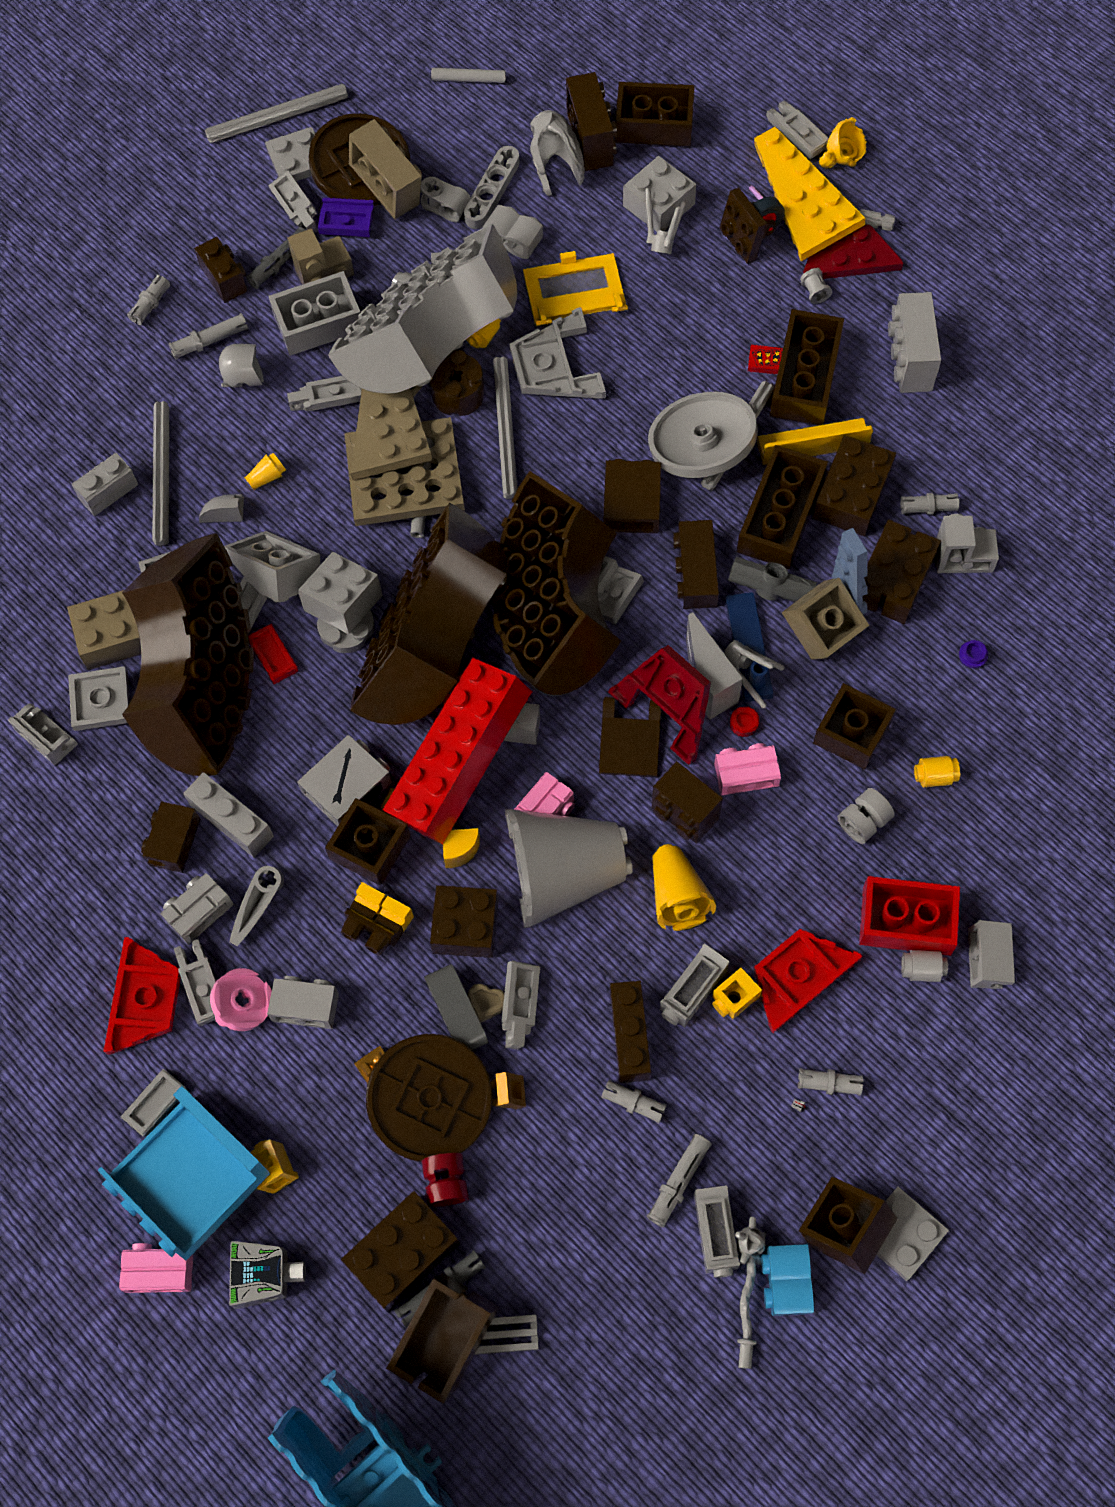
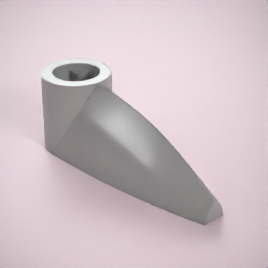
(255, 903)

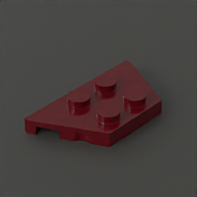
(855, 255)

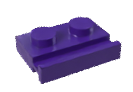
(346, 217)

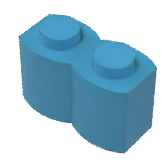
(789, 1280)

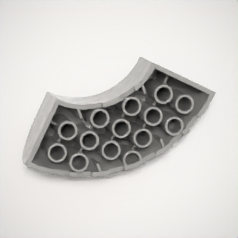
(428, 316)

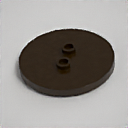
(330, 157)
(428, 1097)

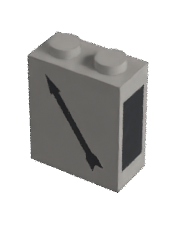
(343, 776)

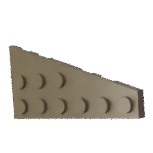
(387, 434)

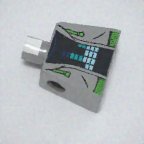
(260, 1274)

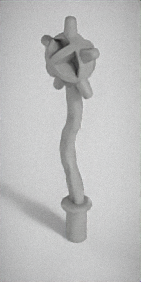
(750, 1244)

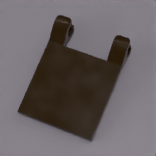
(627, 744)

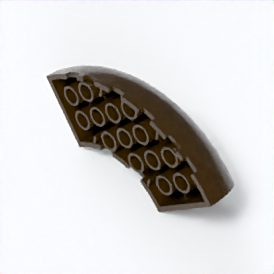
(550, 599)
(431, 622)
(191, 657)

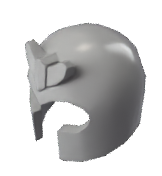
(240, 366)

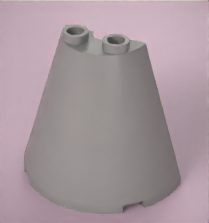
(564, 860)

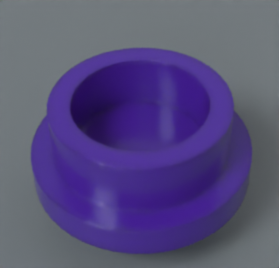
(973, 654)

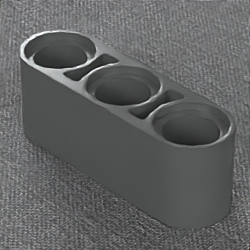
(455, 1007)

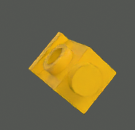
(741, 985)
(275, 1160)

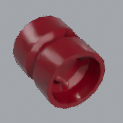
(449, 1190)

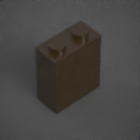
(632, 496)

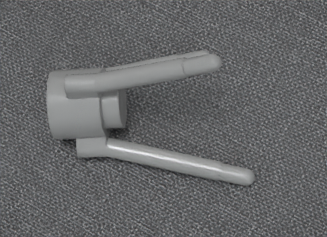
(663, 240)
(742, 657)

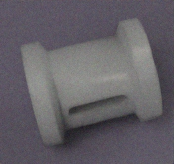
(816, 286)

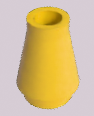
(265, 471)

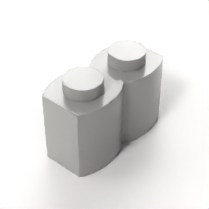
(518, 232)

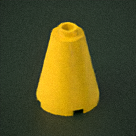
(679, 891)

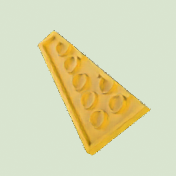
(812, 204)

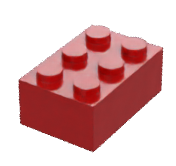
(909, 915)

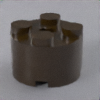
(458, 384)

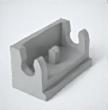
(42, 733)
(991, 955)

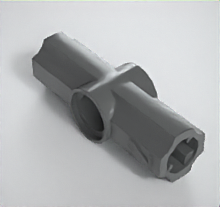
(769, 580)

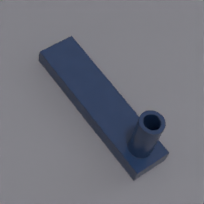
(746, 629)

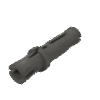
(259, 276)
(460, 1272)

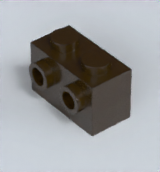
(220, 269)

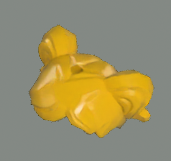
(845, 145)

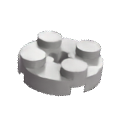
(346, 642)

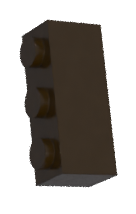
(696, 564)
(630, 1032)

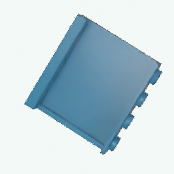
(185, 1177)

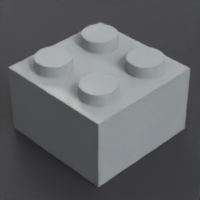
(667, 189)
(340, 592)

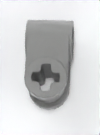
(445, 201)

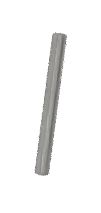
(276, 113)
(505, 427)
(160, 521)

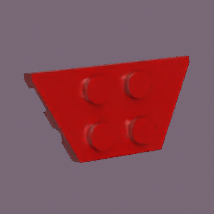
(798, 974)
(142, 998)

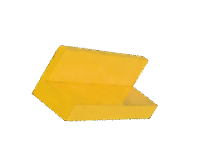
(815, 439)

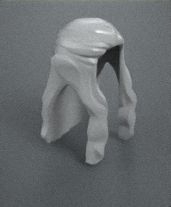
(551, 137)

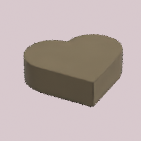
(486, 1002)

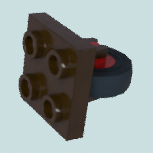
(749, 222)

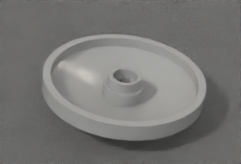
(703, 434)

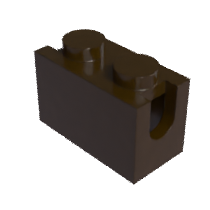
(170, 836)

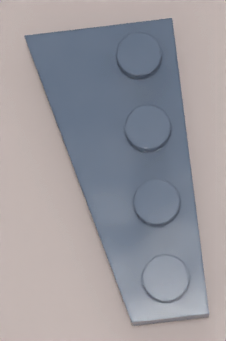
(852, 567)

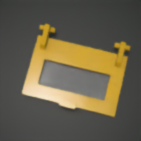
(572, 284)

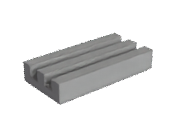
(532, 1319)

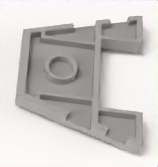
(544, 366)

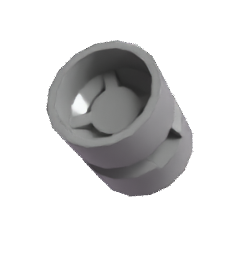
(870, 812)

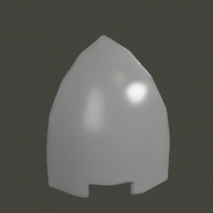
(223, 509)

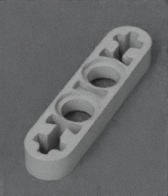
(495, 188)

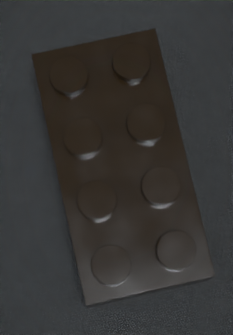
(806, 367)
(782, 506)

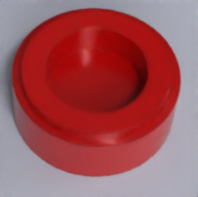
(744, 721)

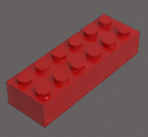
(457, 750)

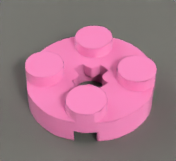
(228, 1011)

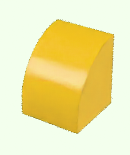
(460, 847)

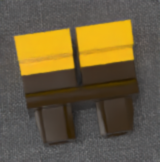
(378, 916)

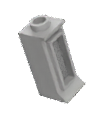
(693, 986)
(716, 1231)

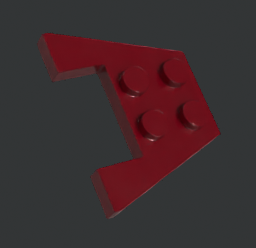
(676, 690)

